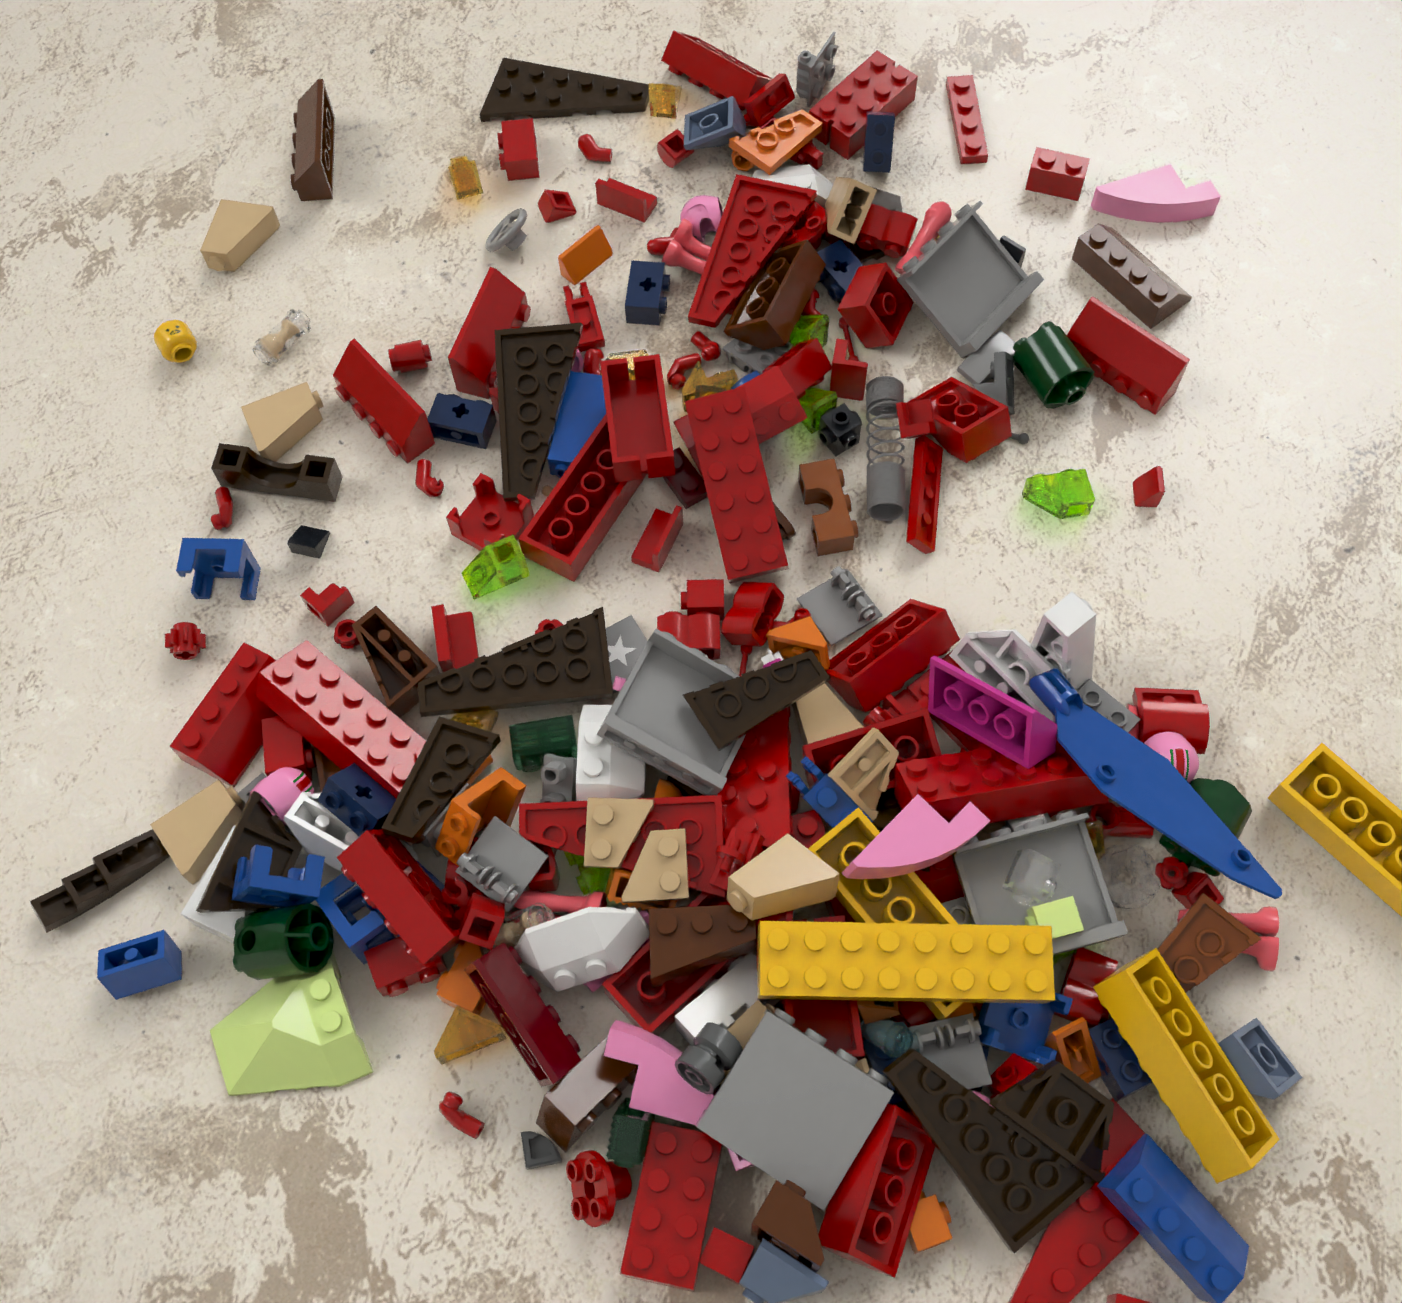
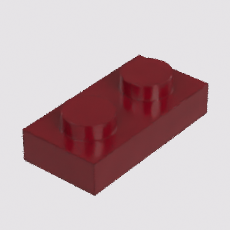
(686, 482)

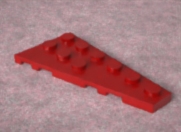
(748, 234)
(757, 789)
(564, 828)
(1084, 1234)

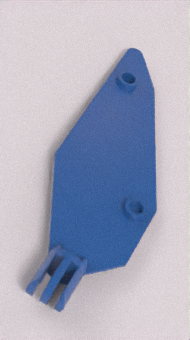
(1146, 784)

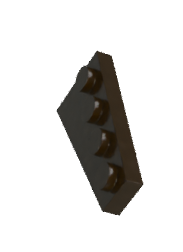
(743, 703)
(439, 773)

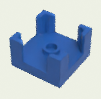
(218, 559)
(258, 887)
(360, 934)
(1021, 1027)

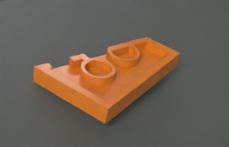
(777, 143)

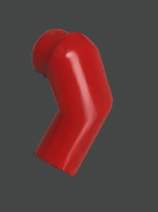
(225, 506)

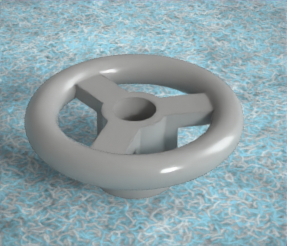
(508, 232)

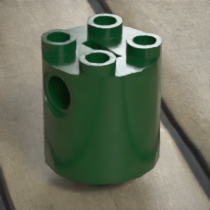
(1053, 366)
(1227, 805)
(282, 942)

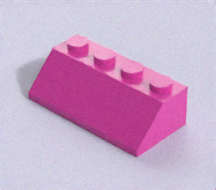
(989, 715)

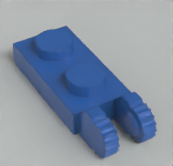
(824, 795)

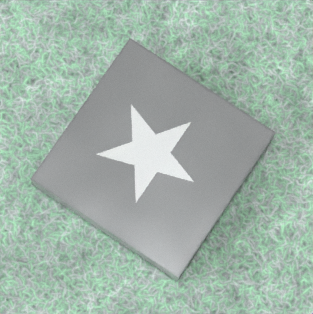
(624, 646)

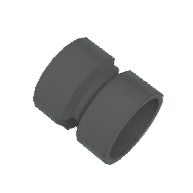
(705, 1062)

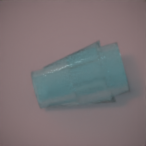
(888, 1036)

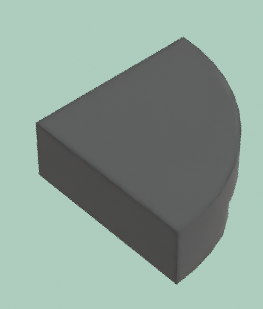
(539, 1150)

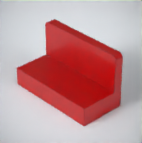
(768, 101)
(625, 199)
(847, 376)
(658, 539)
(454, 638)

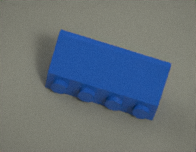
(1177, 1221)

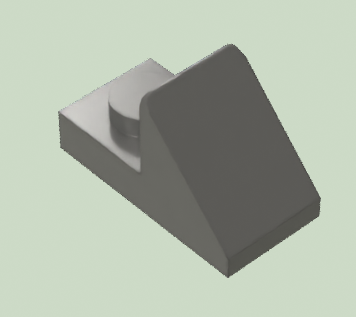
(1003, 386)

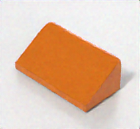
(584, 255)

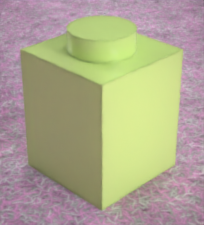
(1059, 914)

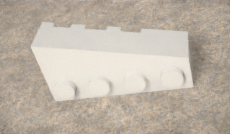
(1068, 639)

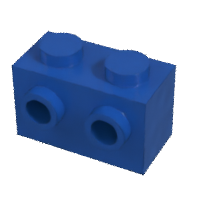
(139, 964)

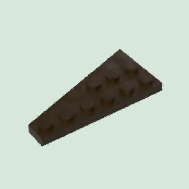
(552, 92)
(531, 385)

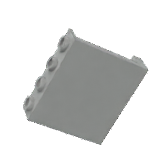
(967, 281)
(657, 722)
(985, 865)
(796, 1107)

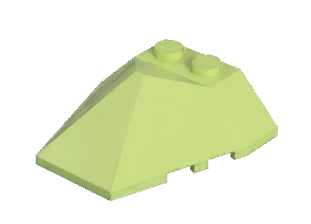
(291, 1037)

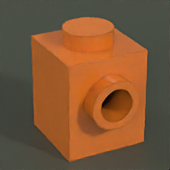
(929, 1224)

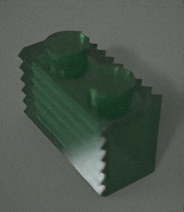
(542, 737)
(629, 1135)

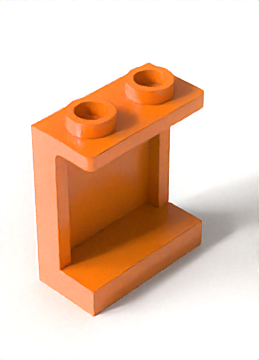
(475, 808)

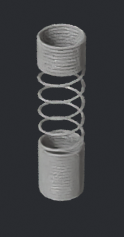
(884, 478)

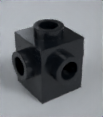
(839, 429)

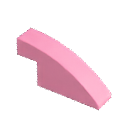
(1156, 197)
(915, 841)
(657, 1082)

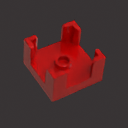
(489, 516)

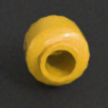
(175, 341)

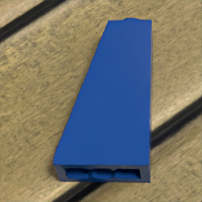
(578, 418)

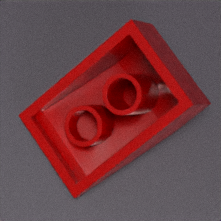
(966, 419)

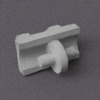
(558, 779)

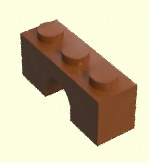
(823, 484)

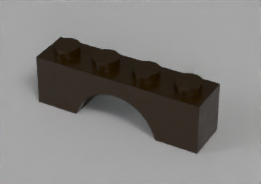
(245, 470)

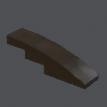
(100, 881)

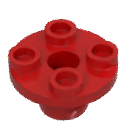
(809, 227)
(596, 1187)

